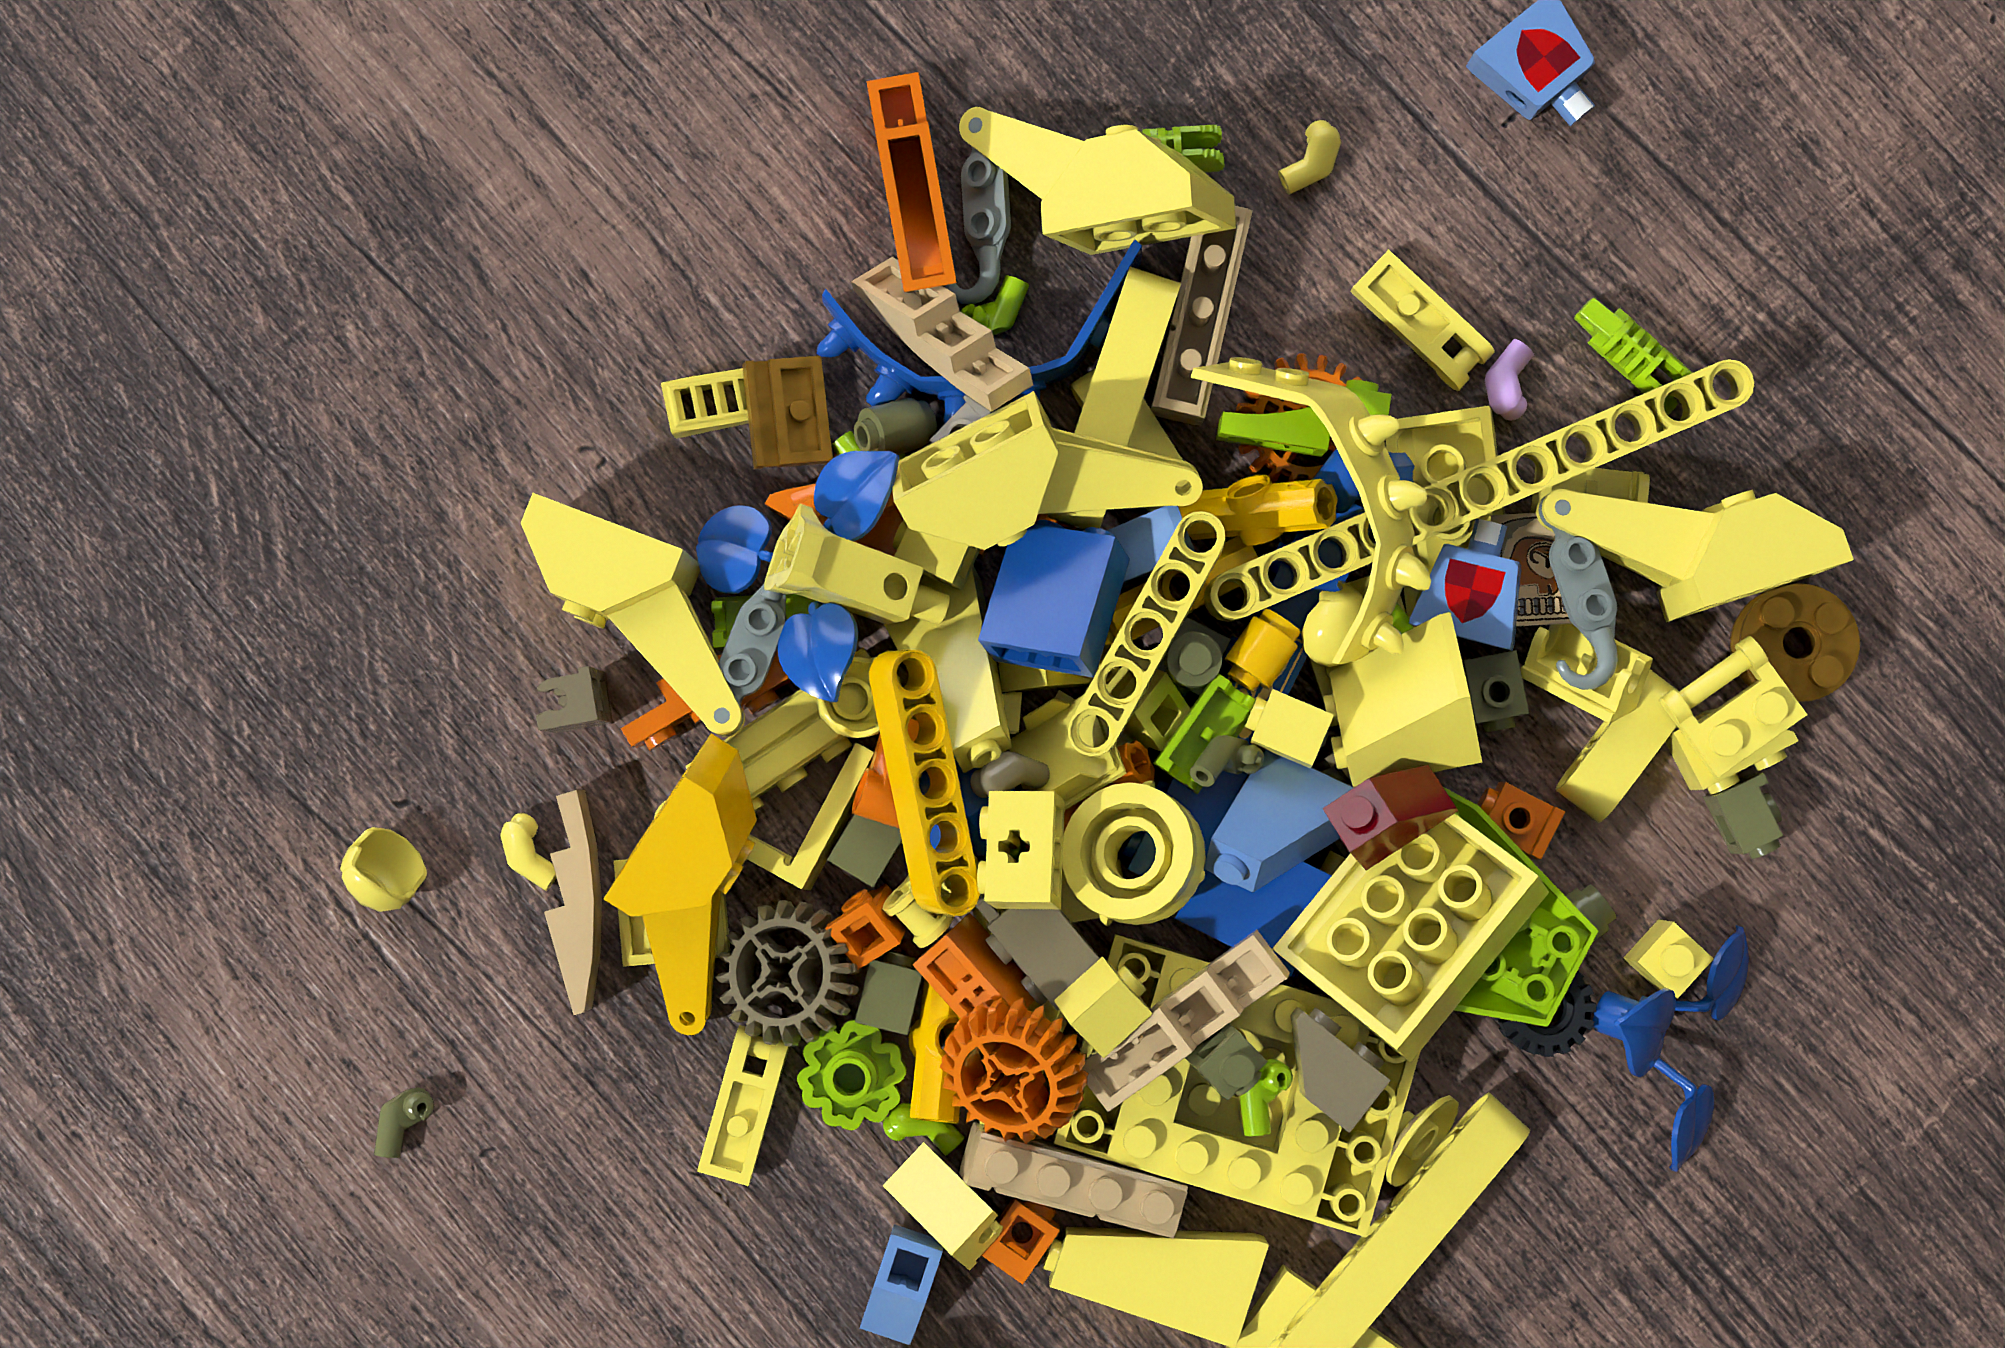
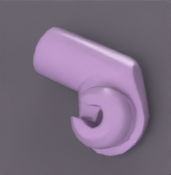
(1503, 382)

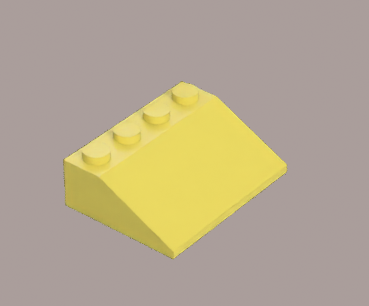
(1412, 930)

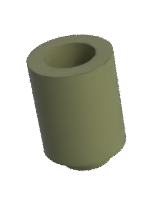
(1193, 660)

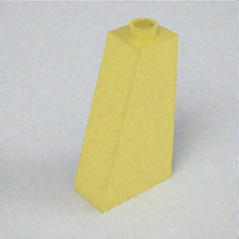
(964, 671)
(1187, 1282)

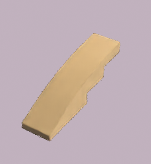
(943, 336)
(577, 925)
(1186, 1019)

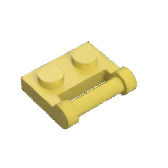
(1743, 721)

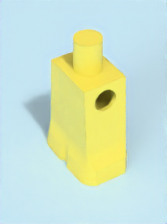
(845, 573)

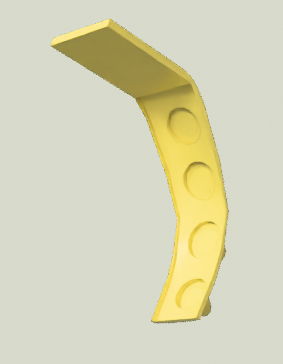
(1384, 496)

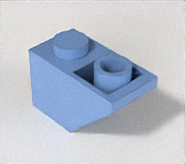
(902, 1284)

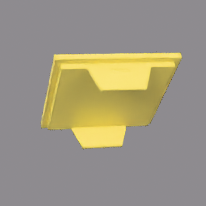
(1071, 773)

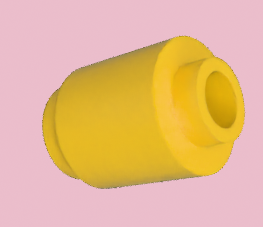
(1262, 650)

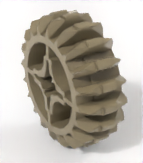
(754, 997)

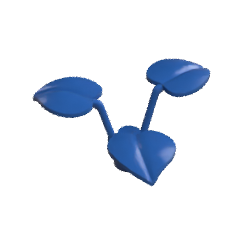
(822, 644)
(1643, 1030)

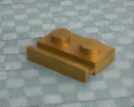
(787, 412)

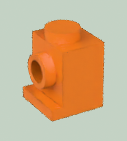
(1540, 823)
(867, 927)
(1021, 1256)

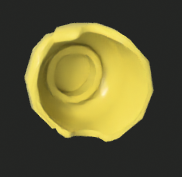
(1330, 622)
(855, 710)
(382, 870)

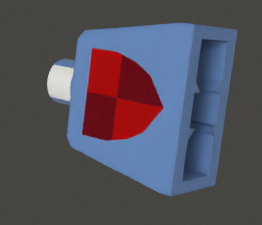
(1537, 63)
(1475, 588)

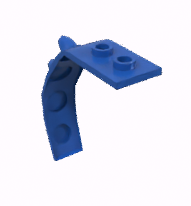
(896, 379)

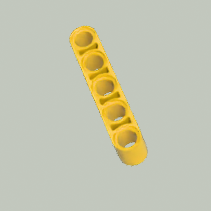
(905, 764)

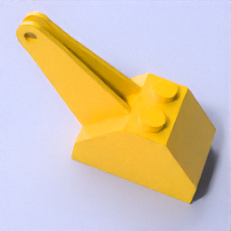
(679, 876)

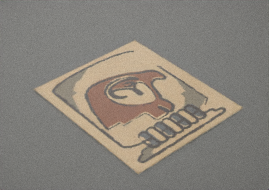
(1538, 592)

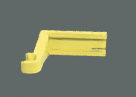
(823, 832)

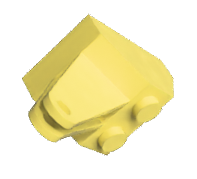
(1011, 466)

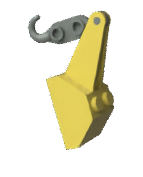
(1091, 191)
(1691, 554)
(645, 592)

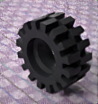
(1564, 1032)

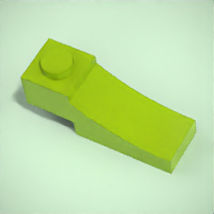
(1297, 429)

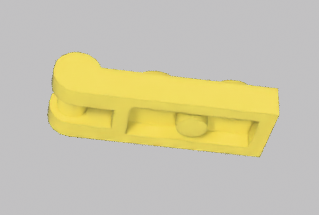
(1421, 319)
(742, 1110)

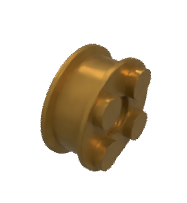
(1823, 622)

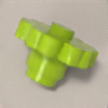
(852, 1075)

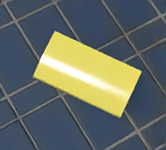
(1440, 448)

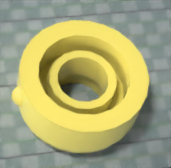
(1093, 847)

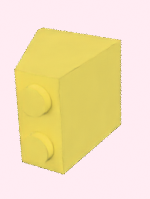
(1404, 707)

